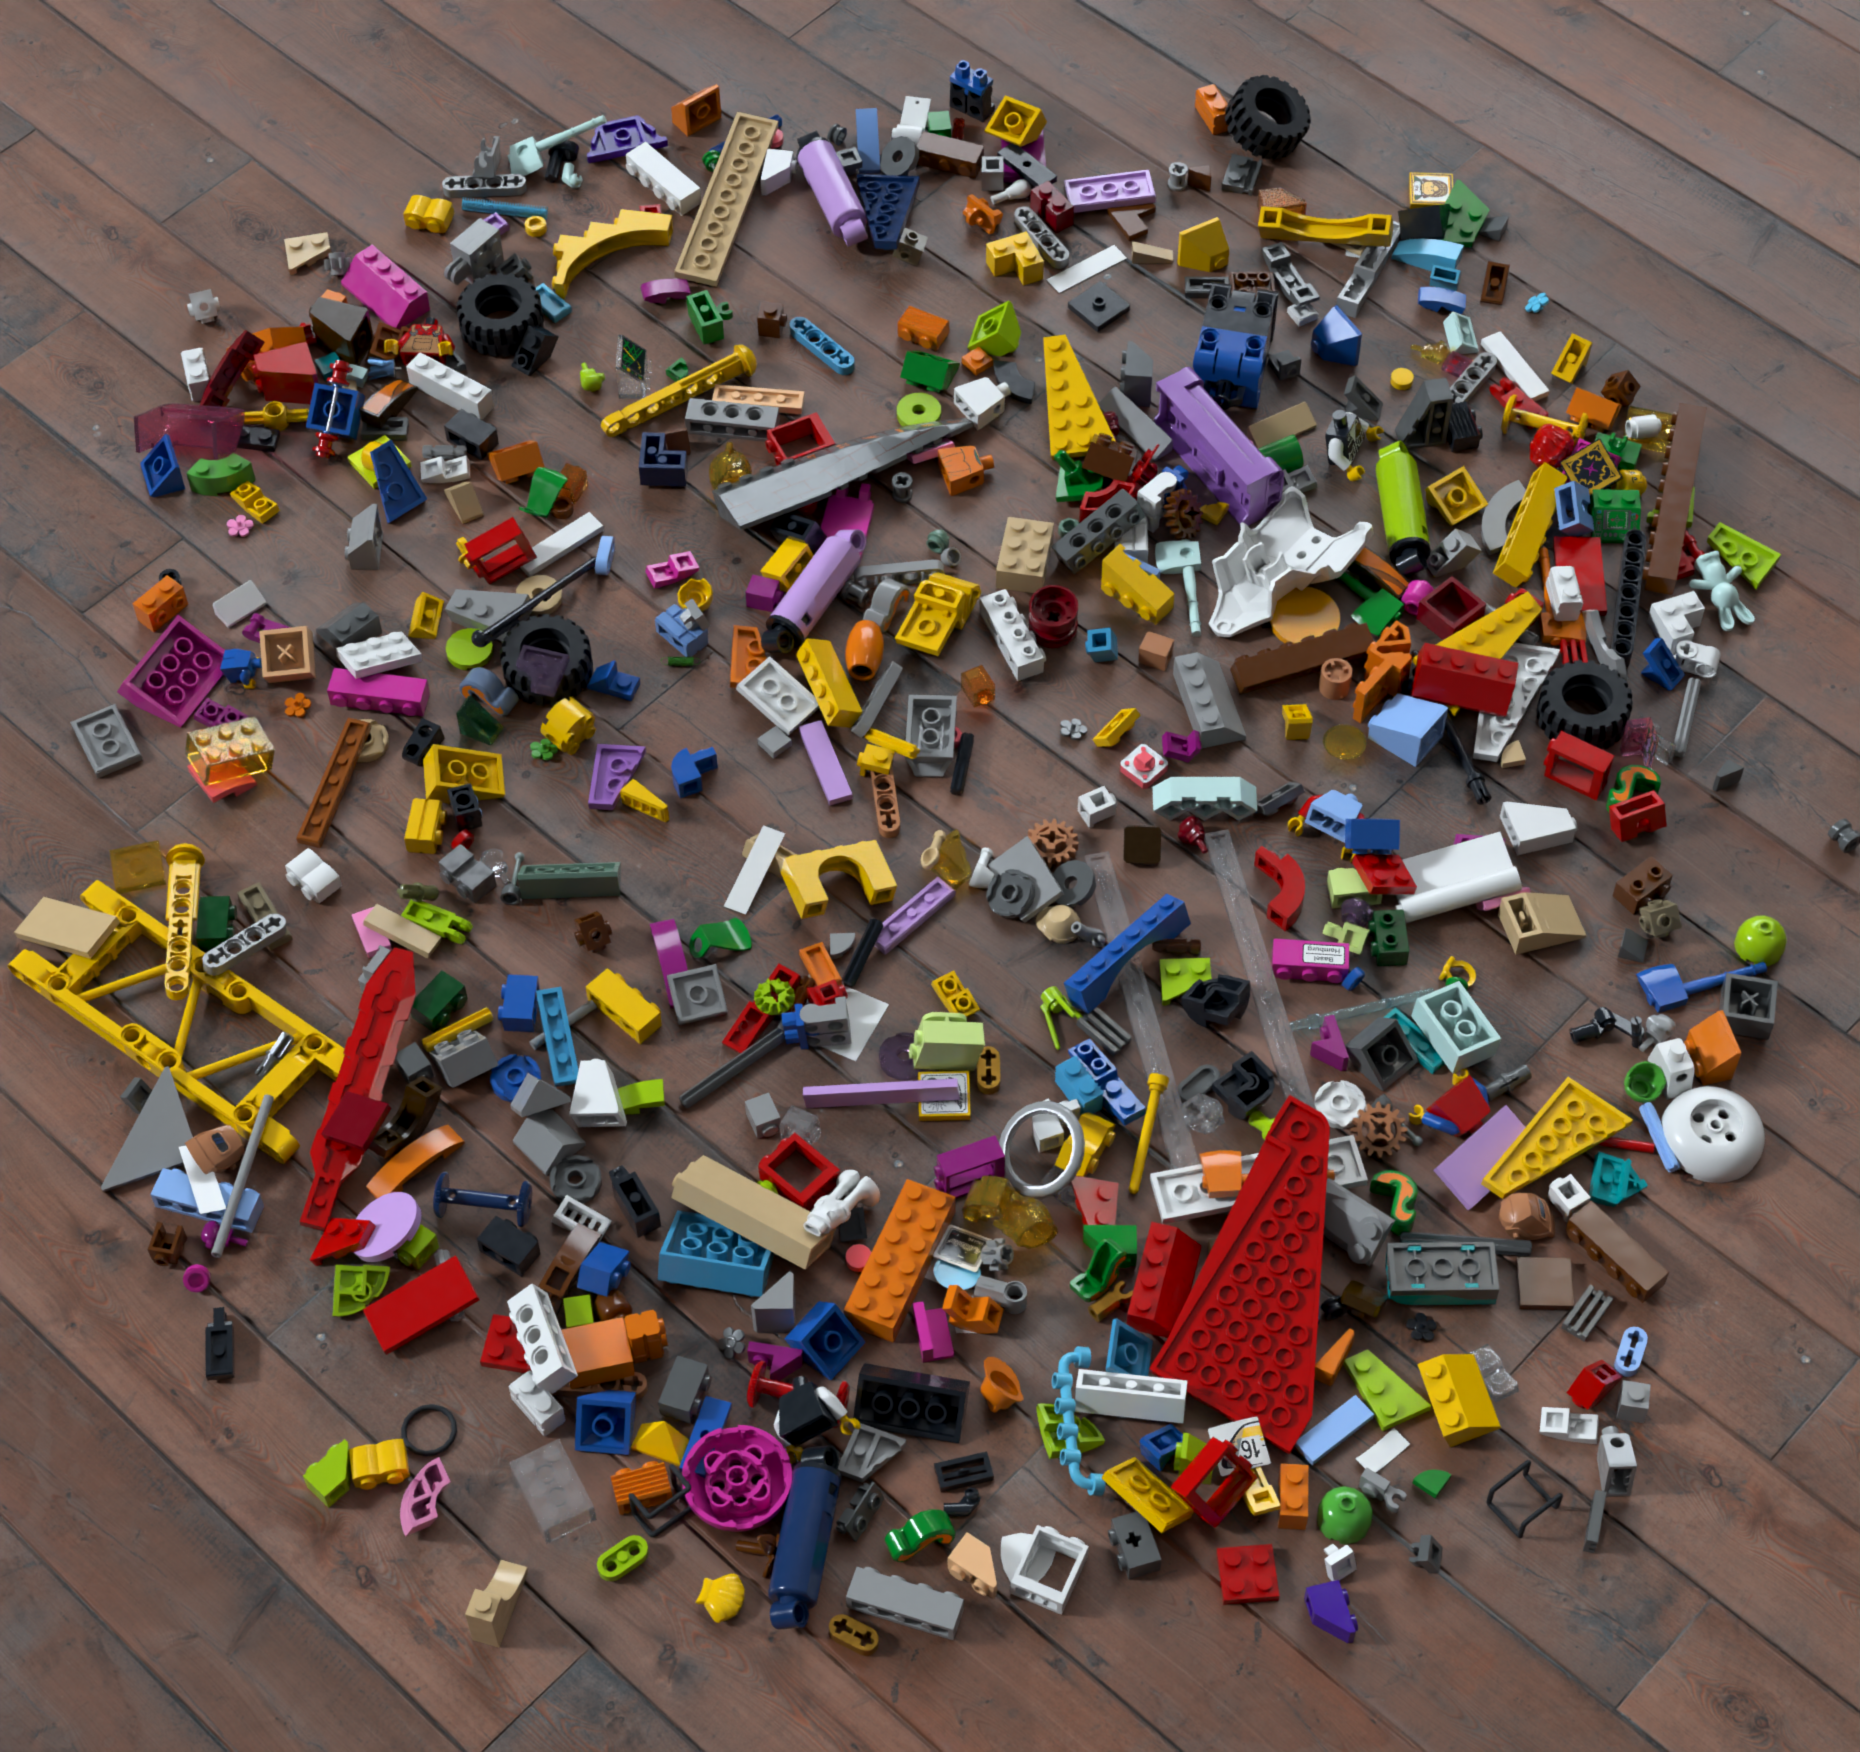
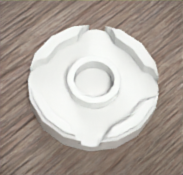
(1340, 1103)

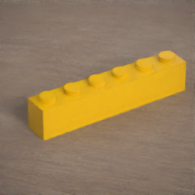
(1529, 526)

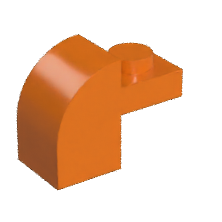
(972, 1313)

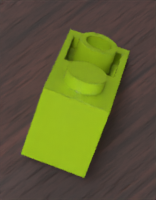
(1187, 1452)
(331, 1475)

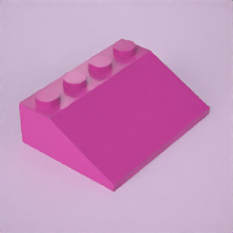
(175, 673)

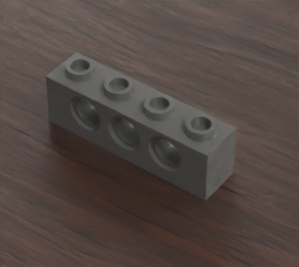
(1098, 531)

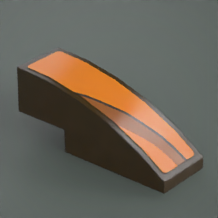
(387, 402)
(1378, 573)

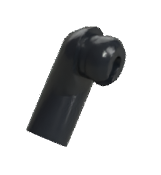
(965, 1506)

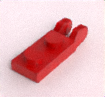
(1523, 401)

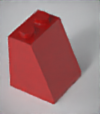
(286, 374)

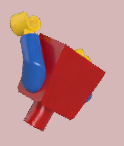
(1457, 1109)

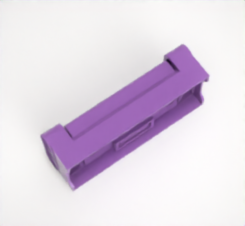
(1217, 448)

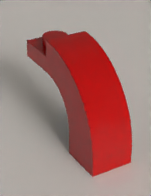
(1288, 875)

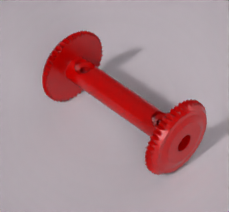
(761, 1385)

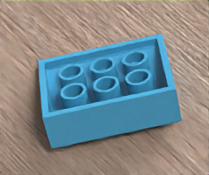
(712, 1257)

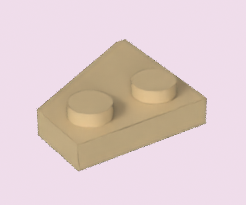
(306, 250)

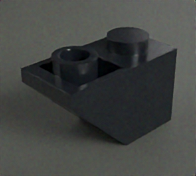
(534, 349)

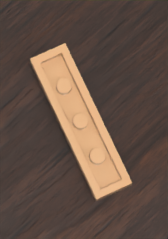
(787, 400)

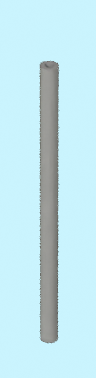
(242, 1176)

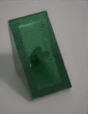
(477, 722)

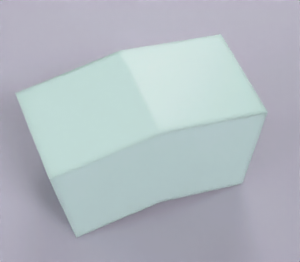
(358, 374)

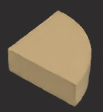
(1513, 755)

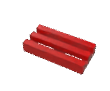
(1573, 645)

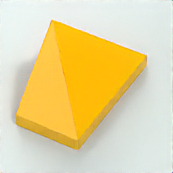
(660, 1442)

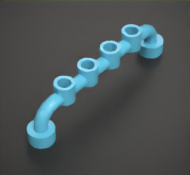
(1069, 1430)

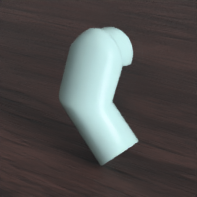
(570, 178)

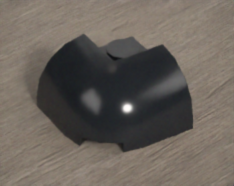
(1217, 1000)
(1245, 1086)

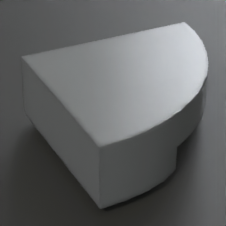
(840, 944)

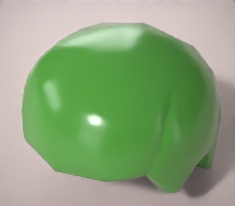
(1644, 1082)

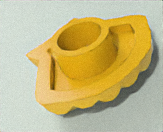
(722, 1597)

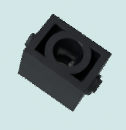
(465, 807)

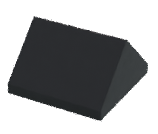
(1424, 222)

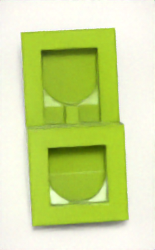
(642, 1095)

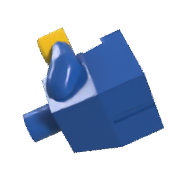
(240, 665)

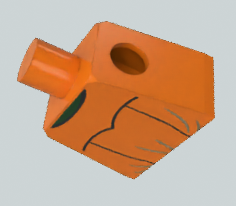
(963, 468)

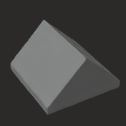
(537, 1096)
(547, 1140)
(776, 1308)

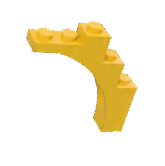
(628, 230)

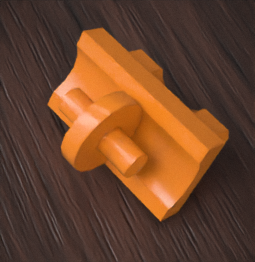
(979, 213)

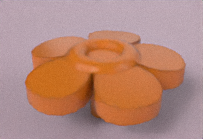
(297, 705)

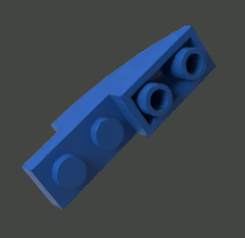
(1117, 1097)

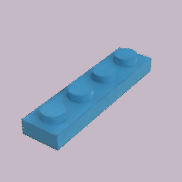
(557, 1036)

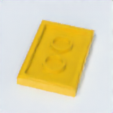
(1147, 1494)

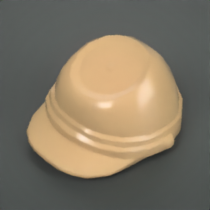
(1057, 922)

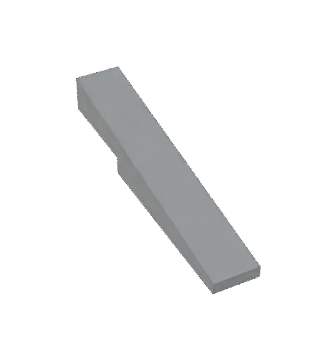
(1365, 275)

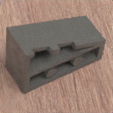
(1427, 416)

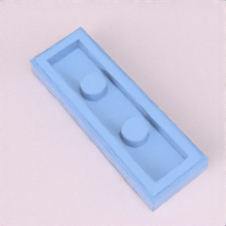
(1334, 1429)

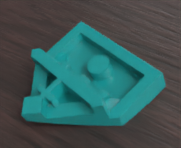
(1613, 1180)

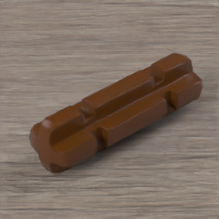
(1178, 945)
(801, 992)

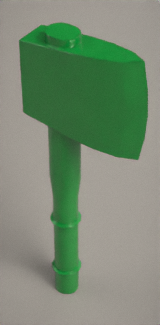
(1378, 610)

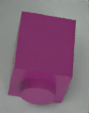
(763, 593)

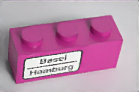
(1310, 960)

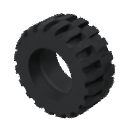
(1277, 101)
(492, 295)
(552, 635)
(1591, 683)

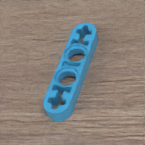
(819, 347)

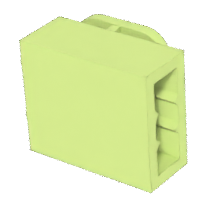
(947, 1042)

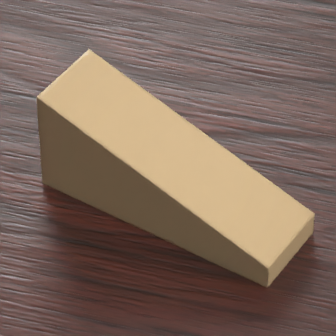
(1150, 254)

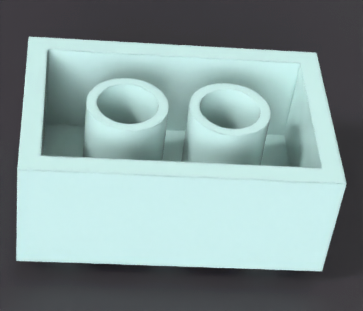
(1456, 1027)

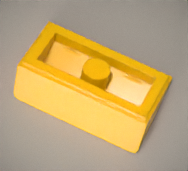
(426, 617)

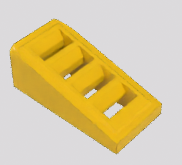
(643, 800)

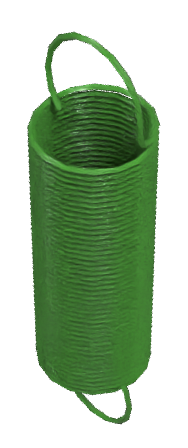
(680, 661)

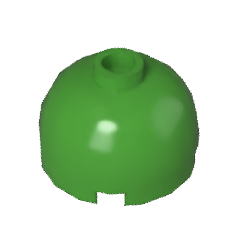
(1344, 1515)

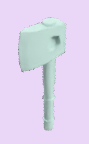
(526, 154)
(1184, 558)

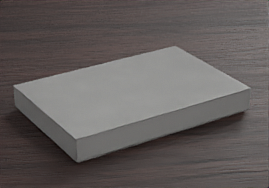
(106, 741)
(1028, 860)

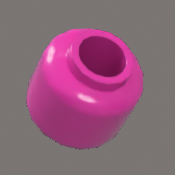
(1414, 593)

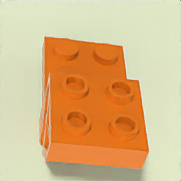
(1386, 669)

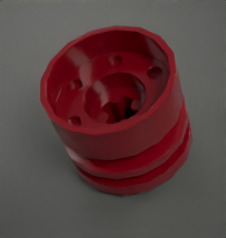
(1053, 616)

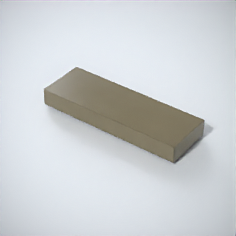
(259, 906)

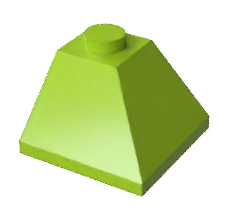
(996, 331)

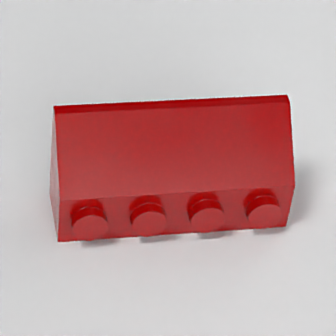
(1464, 679)
(1163, 1280)

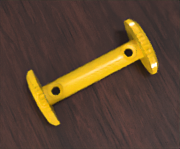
(1536, 421)

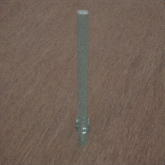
(1315, 1020)

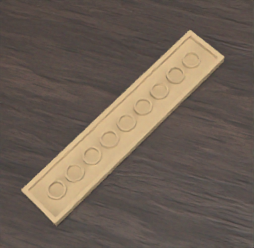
(726, 199)

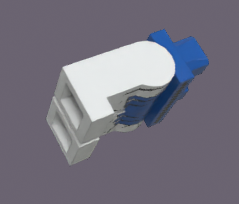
(1154, 494)

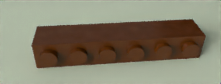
(1300, 659)

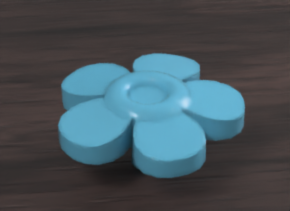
(1536, 303)

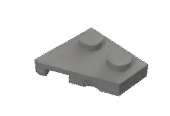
(868, 1452)

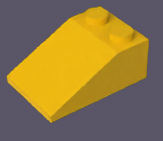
(452, 767)

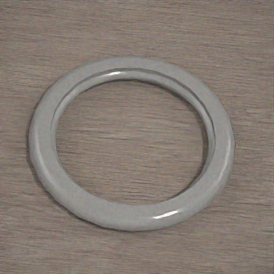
(1076, 1159)

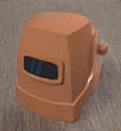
(216, 1149)
(1526, 1217)

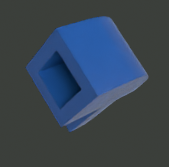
(687, 770)

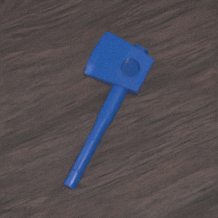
(1666, 990)

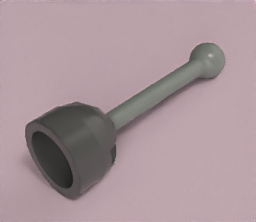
(511, 893)
(1384, 1100)

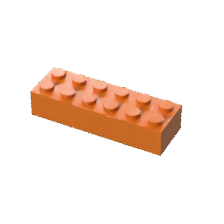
(900, 1260)

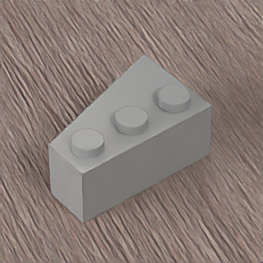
(484, 608)

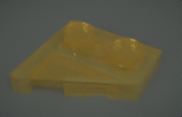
(953, 865)

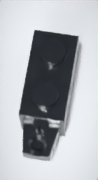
(634, 1201)

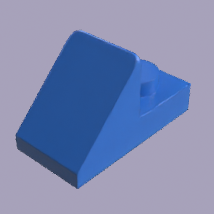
(1662, 665)
(614, 683)
(1160, 1445)

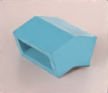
(1445, 277)

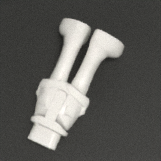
(831, 1211)

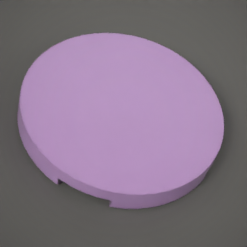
(395, 1220)

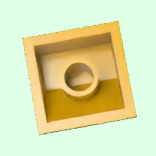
(1016, 122)

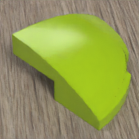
(357, 1287)
(1088, 1435)

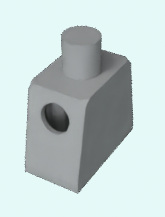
(1616, 1453)

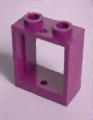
(962, 1165)

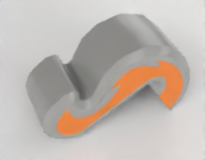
(885, 602)

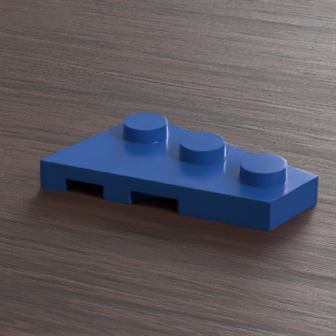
(395, 481)

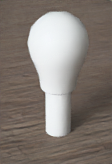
(1018, 190)

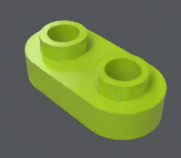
(621, 1558)

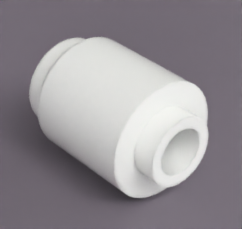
(1643, 427)

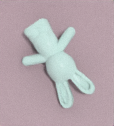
(1723, 593)

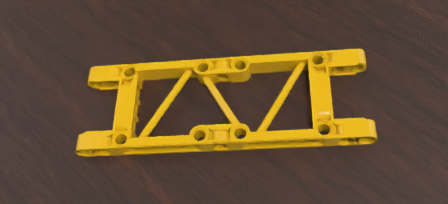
(155, 1054)

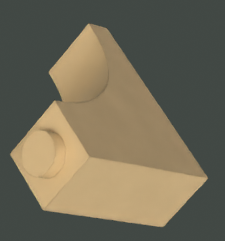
(492, 1608)

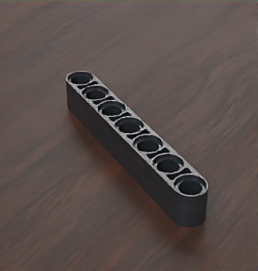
(1628, 594)

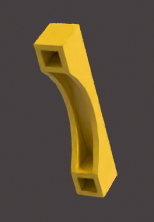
(1362, 230)

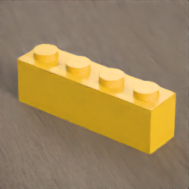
(829, 683)

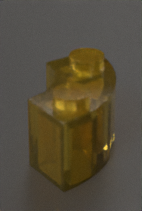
(987, 1198)

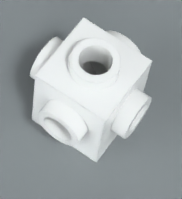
(203, 297)

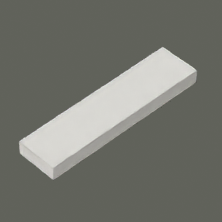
(1515, 366)
(563, 542)

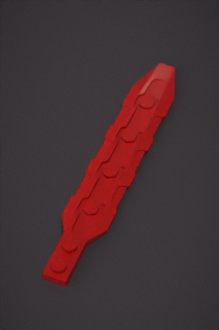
(363, 1071)

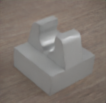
(693, 617)

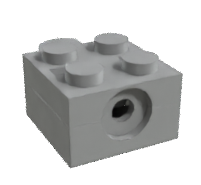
(475, 253)

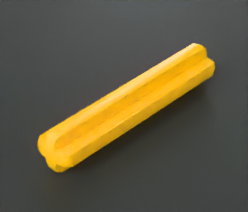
(893, 743)
(450, 1032)

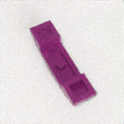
(669, 951)

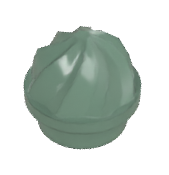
(938, 541)

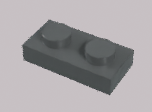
(1284, 795)

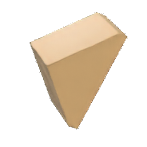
(464, 501)

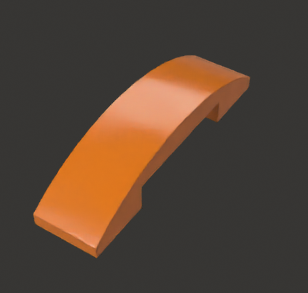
(413, 1159)

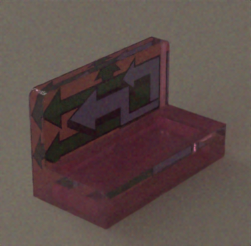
(1641, 739)

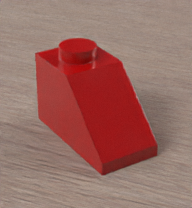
(1593, 1384)

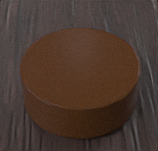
(562, 508)

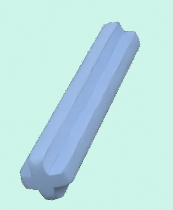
(1656, 1131)

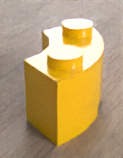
(1097, 1135)

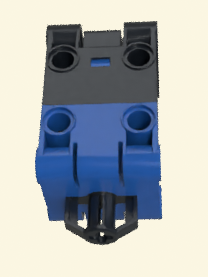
(1235, 344)

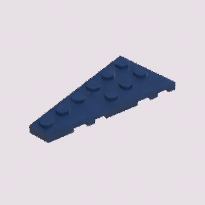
(887, 205)

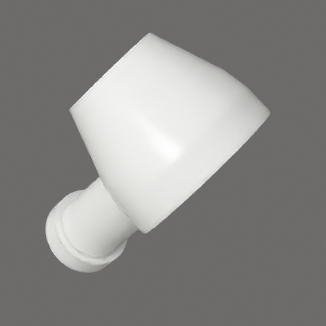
(982, 875)

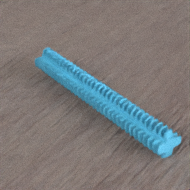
(503, 209)

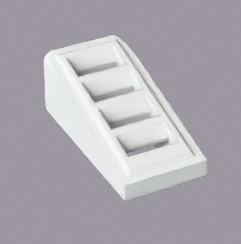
(579, 1208)

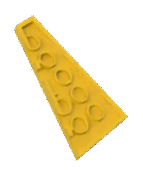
(1071, 403)
(1494, 632)
(1559, 1132)

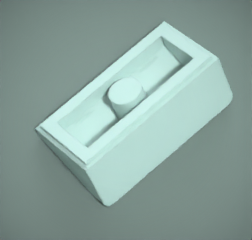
(1460, 334)

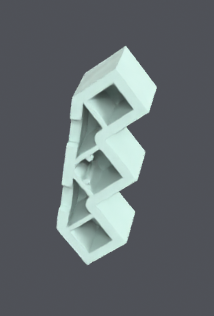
(1204, 797)

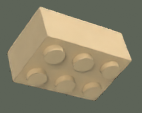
(1024, 555)

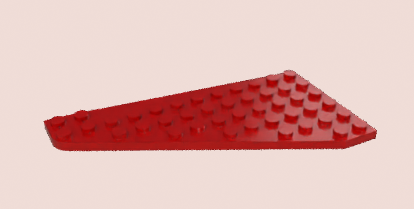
(1255, 1307)

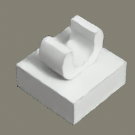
(1339, 1562)

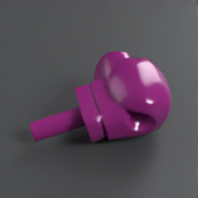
(210, 1233)

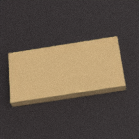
(67, 927)

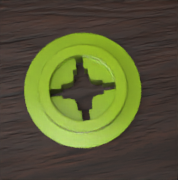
(767, 1003)

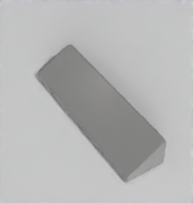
(1137, 424)

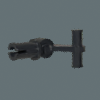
(1605, 1021)

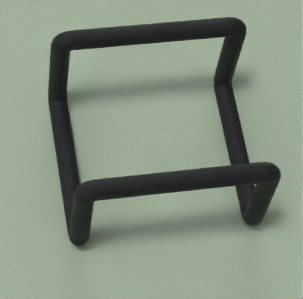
(680, 1494)
(1554, 1502)

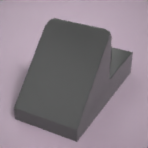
(1362, 400)

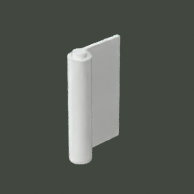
(1458, 877)

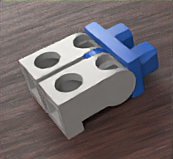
(818, 1024)

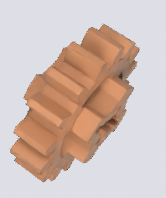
(1054, 842)
(1385, 1137)

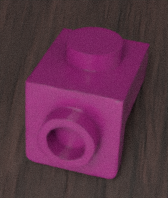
(1180, 746)

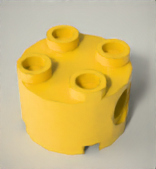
(568, 725)

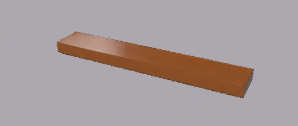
(334, 782)

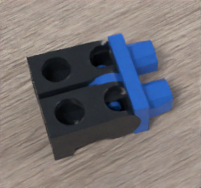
(973, 90)

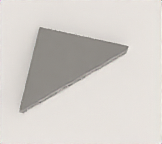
(154, 1137)

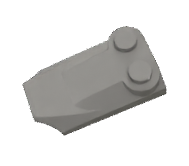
(932, 729)
(1354, 1224)

